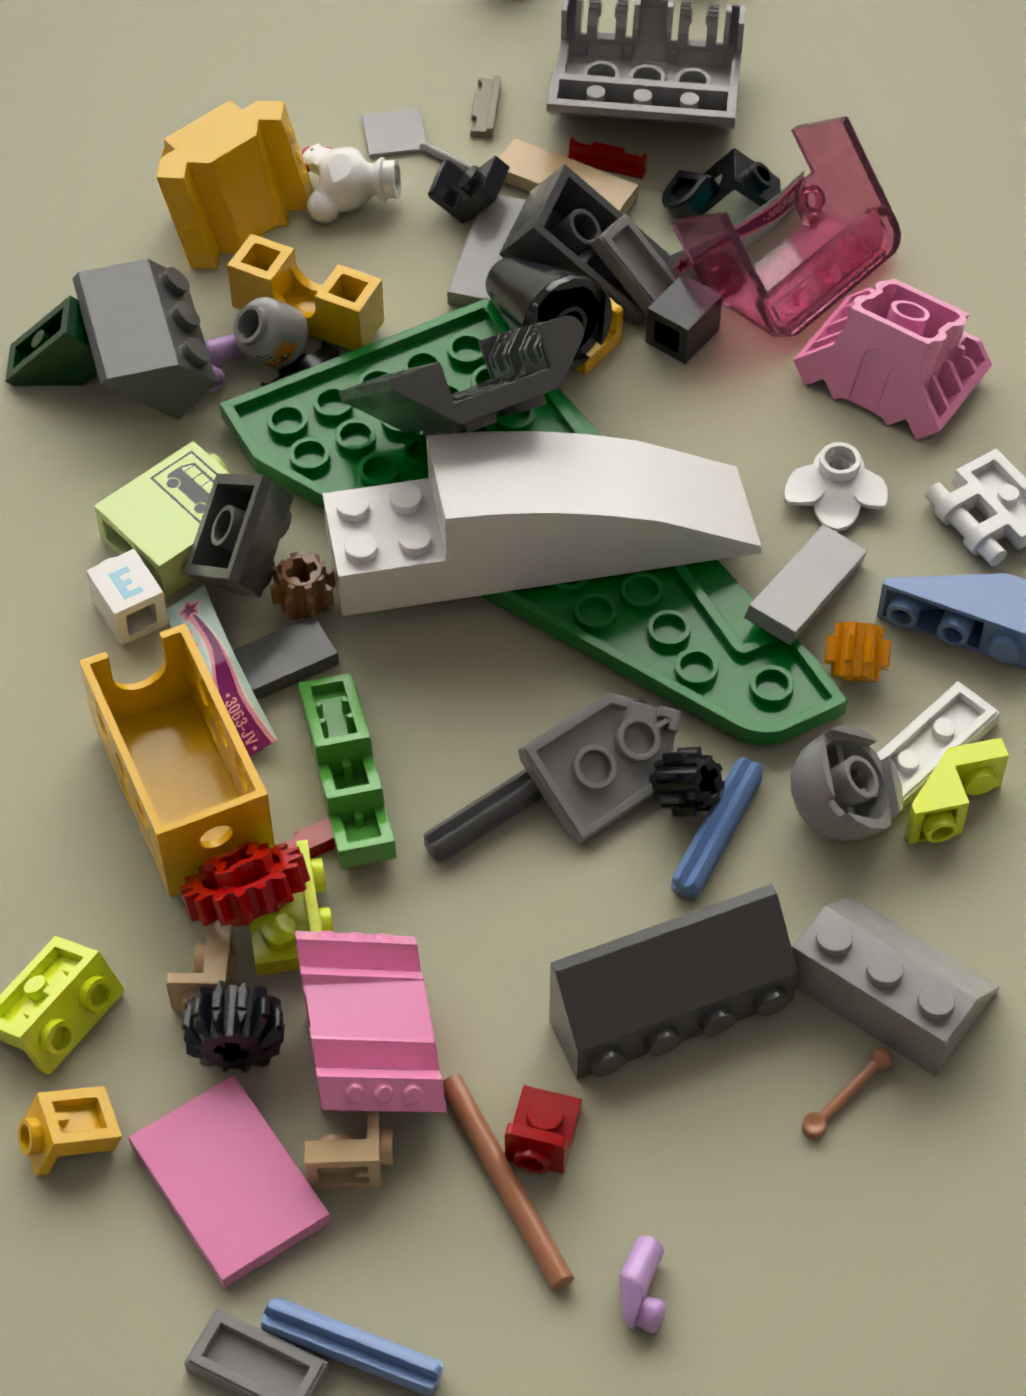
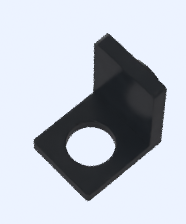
(745, 176)

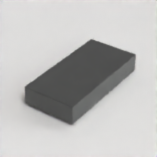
(286, 657)

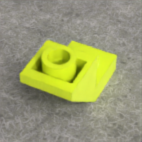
(942, 802)

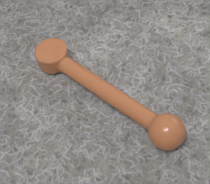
(815, 1123)

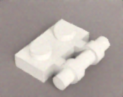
(997, 492)

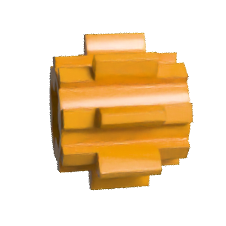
(857, 652)

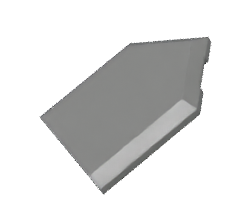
(600, 761)

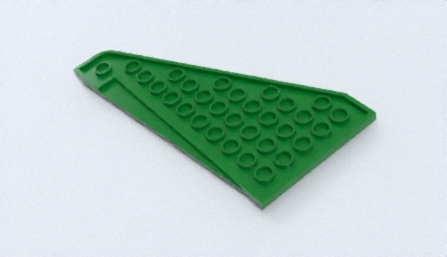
(661, 627)

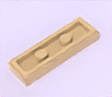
(533, 164)

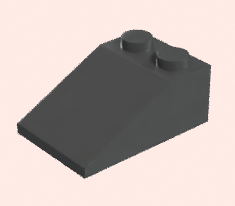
(557, 231)

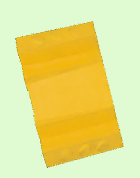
(232, 178)

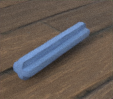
(717, 829)
(352, 1346)

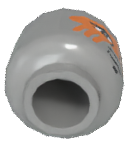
(271, 332)

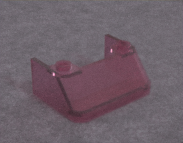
(841, 242)

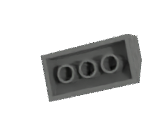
(672, 983)

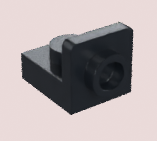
(470, 191)

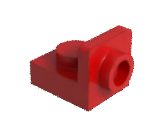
(542, 1130)

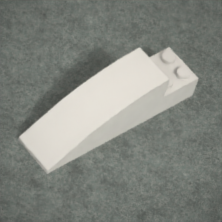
(531, 514)

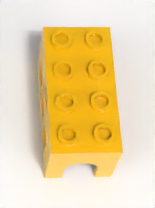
(178, 759)

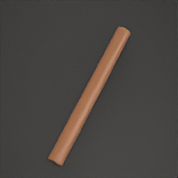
(507, 1183)

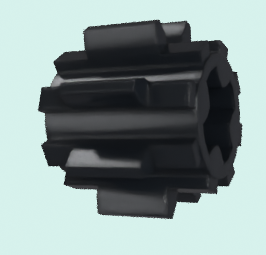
(686, 781)

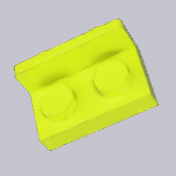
(274, 932)
(57, 1001)

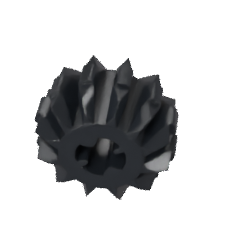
(233, 1026)

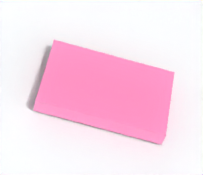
(229, 1181)

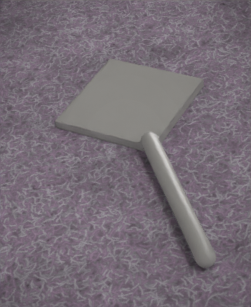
(401, 134)

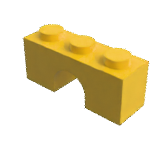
(341, 311)

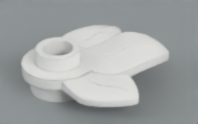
(836, 487)

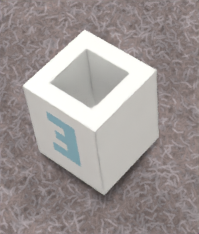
(127, 597)

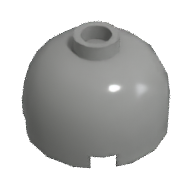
(845, 786)

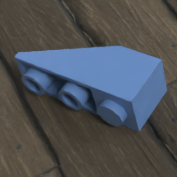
(962, 610)

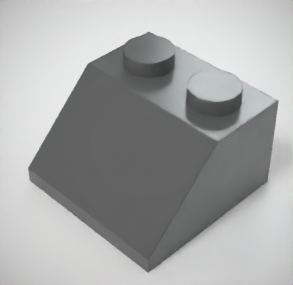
(240, 533)

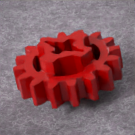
(244, 884)

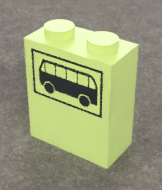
(161, 513)

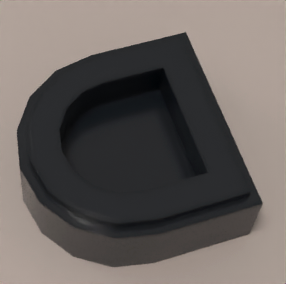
(688, 193)

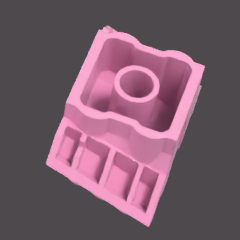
(897, 356)
(369, 1023)

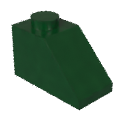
(53, 351)

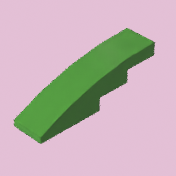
(347, 771)

